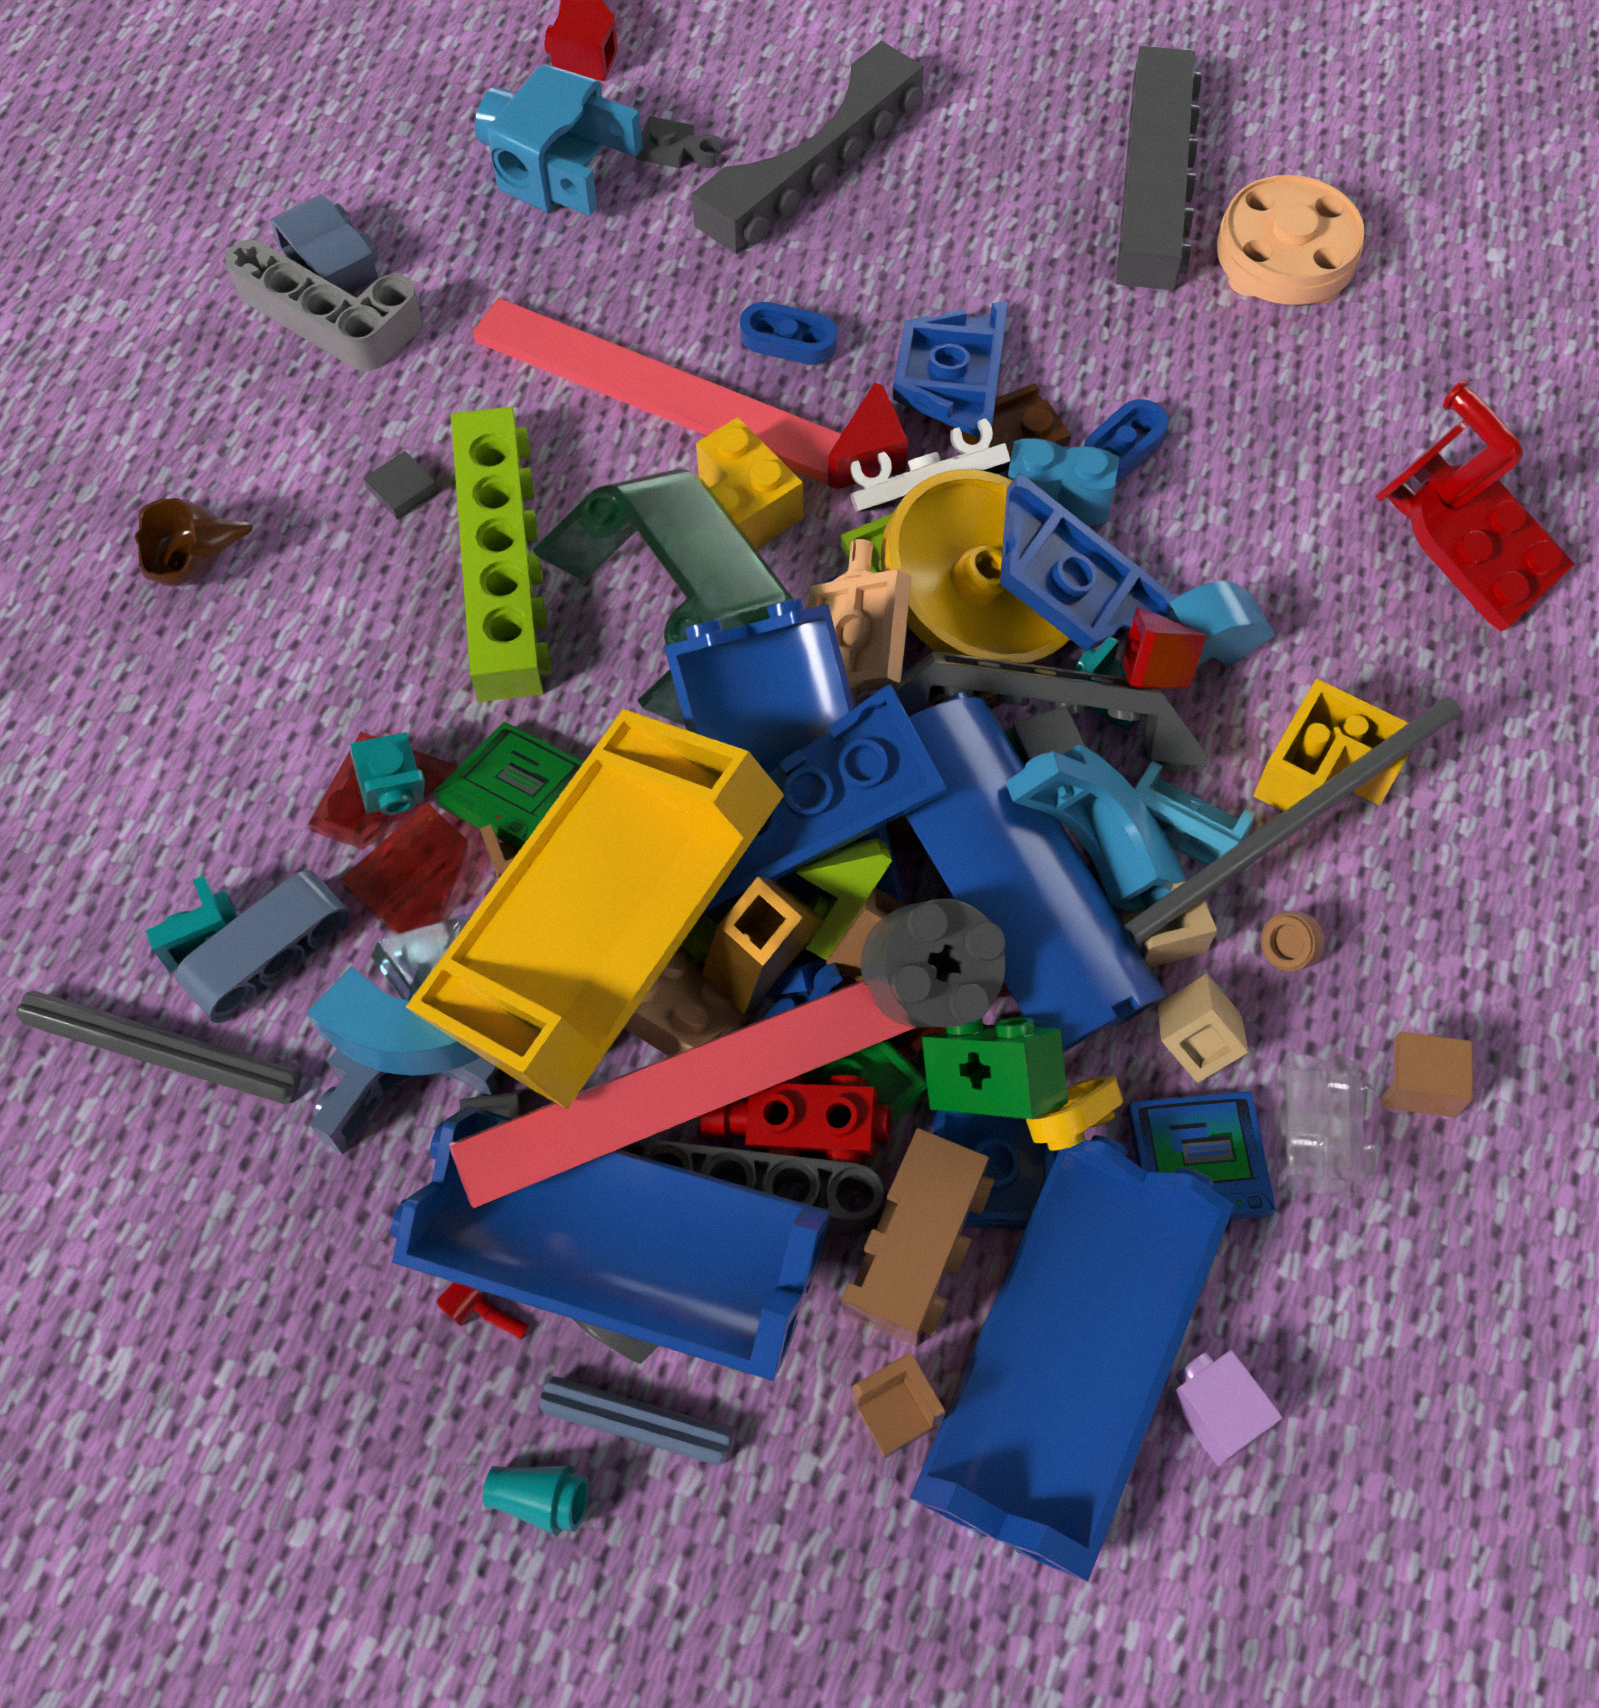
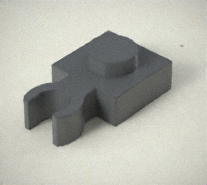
(671, 142)

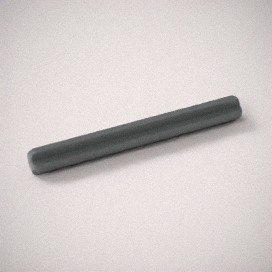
(159, 1047)

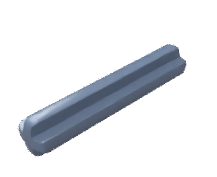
(636, 1420)

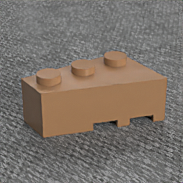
(918, 1238)

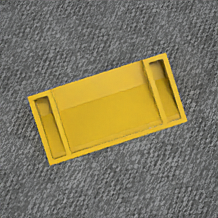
(597, 902)

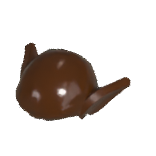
(182, 540)

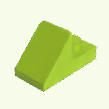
(849, 879)

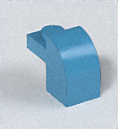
(1227, 618)

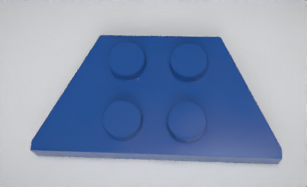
(952, 366)
(1071, 570)

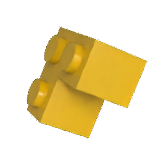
(750, 482)
(1323, 740)

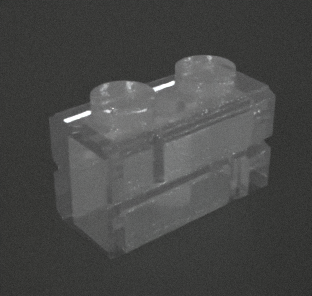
(1322, 1126)

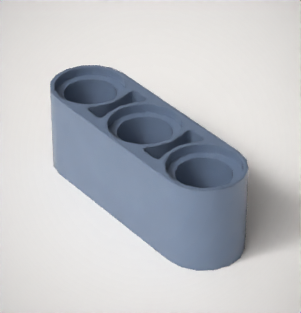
(260, 944)

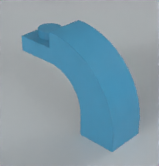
(1107, 819)
(382, 1031)

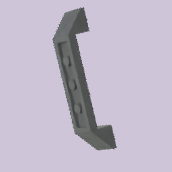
(1165, 734)

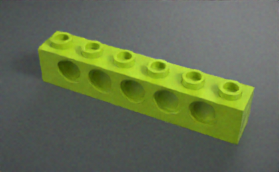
(497, 555)

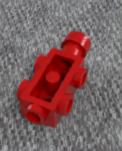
(808, 1120)

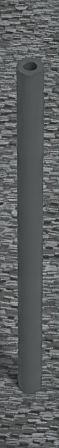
(1291, 820)

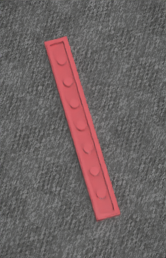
(652, 385)
(669, 1092)

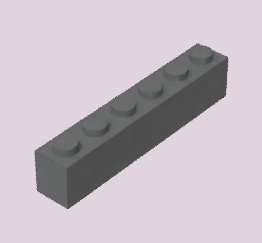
(1157, 168)

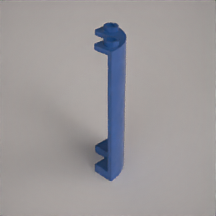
(771, 693)
(1020, 869)
(625, 1250)
(1074, 1355)

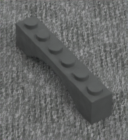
(749, 198)

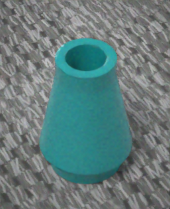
(541, 1496)

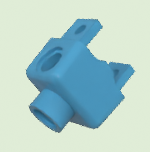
(550, 135)

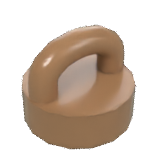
(1292, 941)

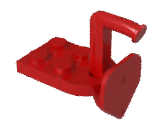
(1474, 522)

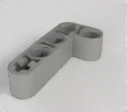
(353, 329)

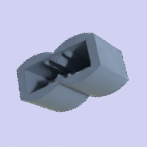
(326, 243)

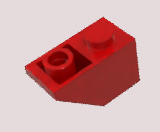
(583, 38)

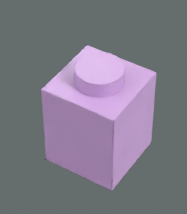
(1223, 1405)

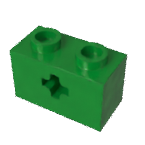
(996, 1069)

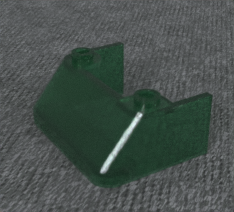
(693, 542)

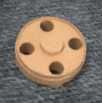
(1290, 240)

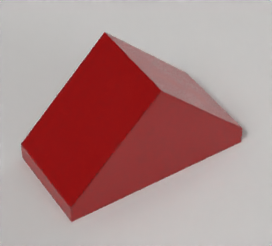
(868, 433)
(1160, 652)

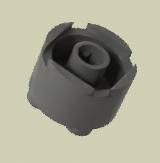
(966, 955)

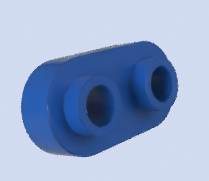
(790, 333)
(1120, 438)

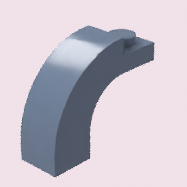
(349, 1105)

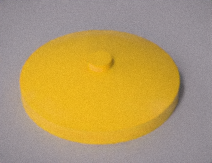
(951, 546)

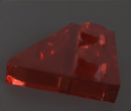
(342, 810)
(410, 872)

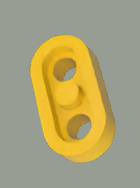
(1088, 1105)

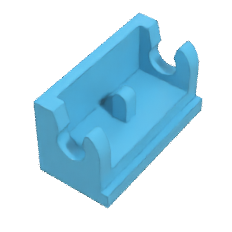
(1189, 822)

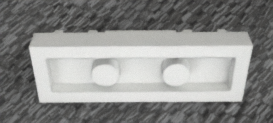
(973, 457)

